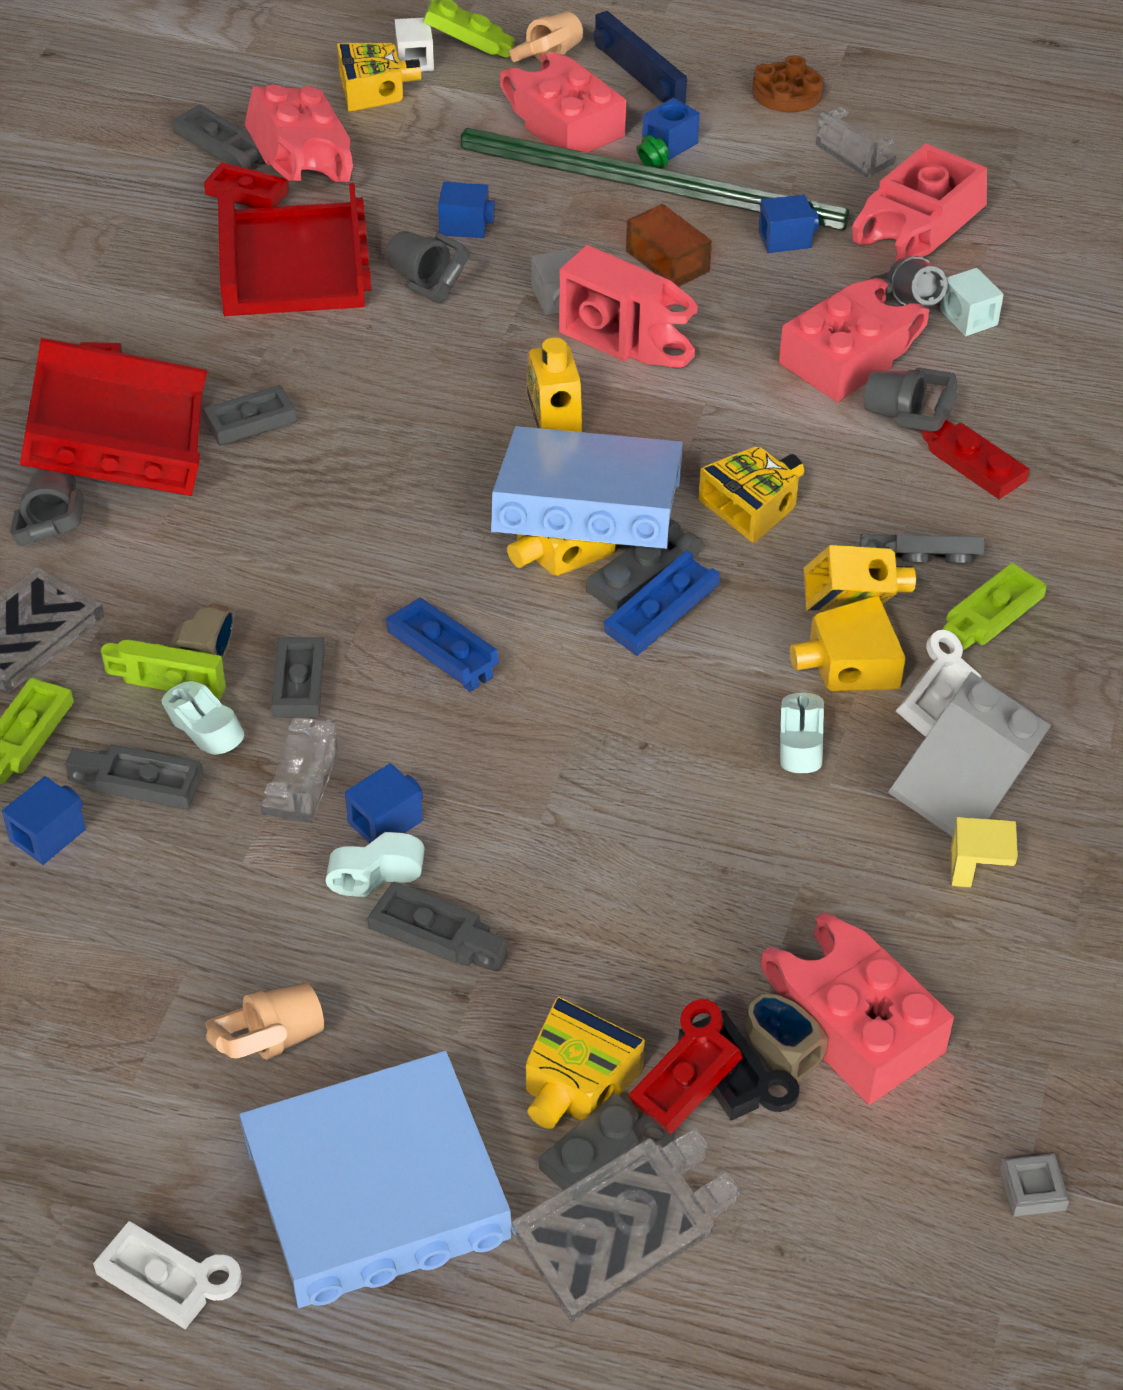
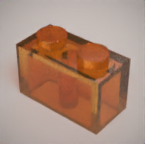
(668, 245)

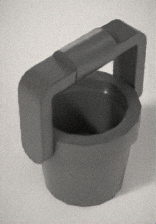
(427, 262)
(915, 281)
(904, 394)
(47, 507)

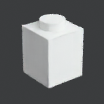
(414, 42)

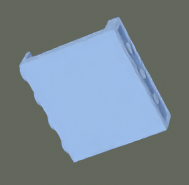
(587, 487)
(375, 1178)

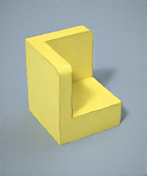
(981, 842)

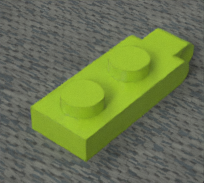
(468, 27)
(994, 606)
(163, 666)
(29, 724)

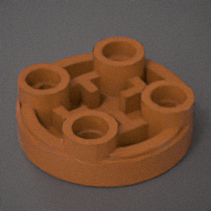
(787, 85)

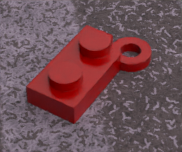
(687, 1070)

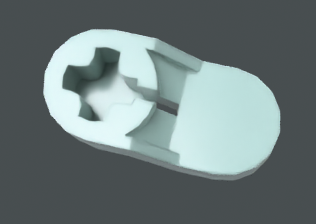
(203, 717)
(801, 732)
(364, 869)

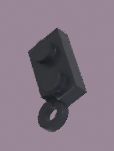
(749, 1081)

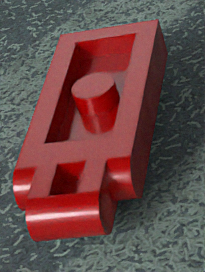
(976, 458)

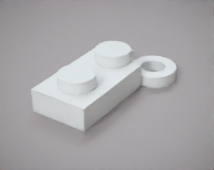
(937, 684)
(163, 1275)

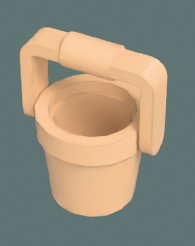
(549, 34)
(273, 1019)

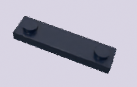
(639, 58)

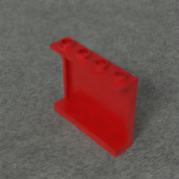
(292, 257)
(114, 417)

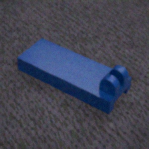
(661, 603)
(444, 643)

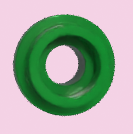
(653, 152)

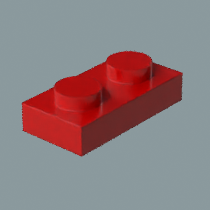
(248, 185)

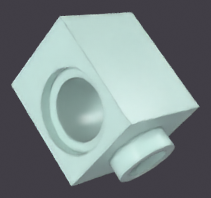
(971, 302)

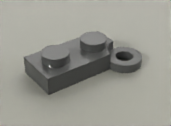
(598, 1141)

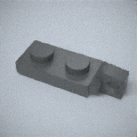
(916, 547)
(137, 775)
(437, 927)

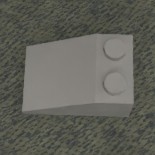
(969, 756)

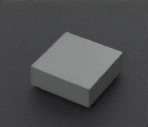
(1034, 1185)

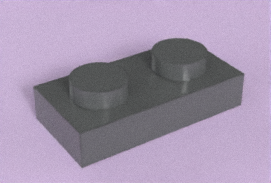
(249, 415)
(298, 677)

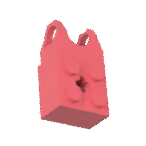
(565, 104)
(298, 132)
(923, 202)
(623, 309)
(849, 338)
(868, 1005)

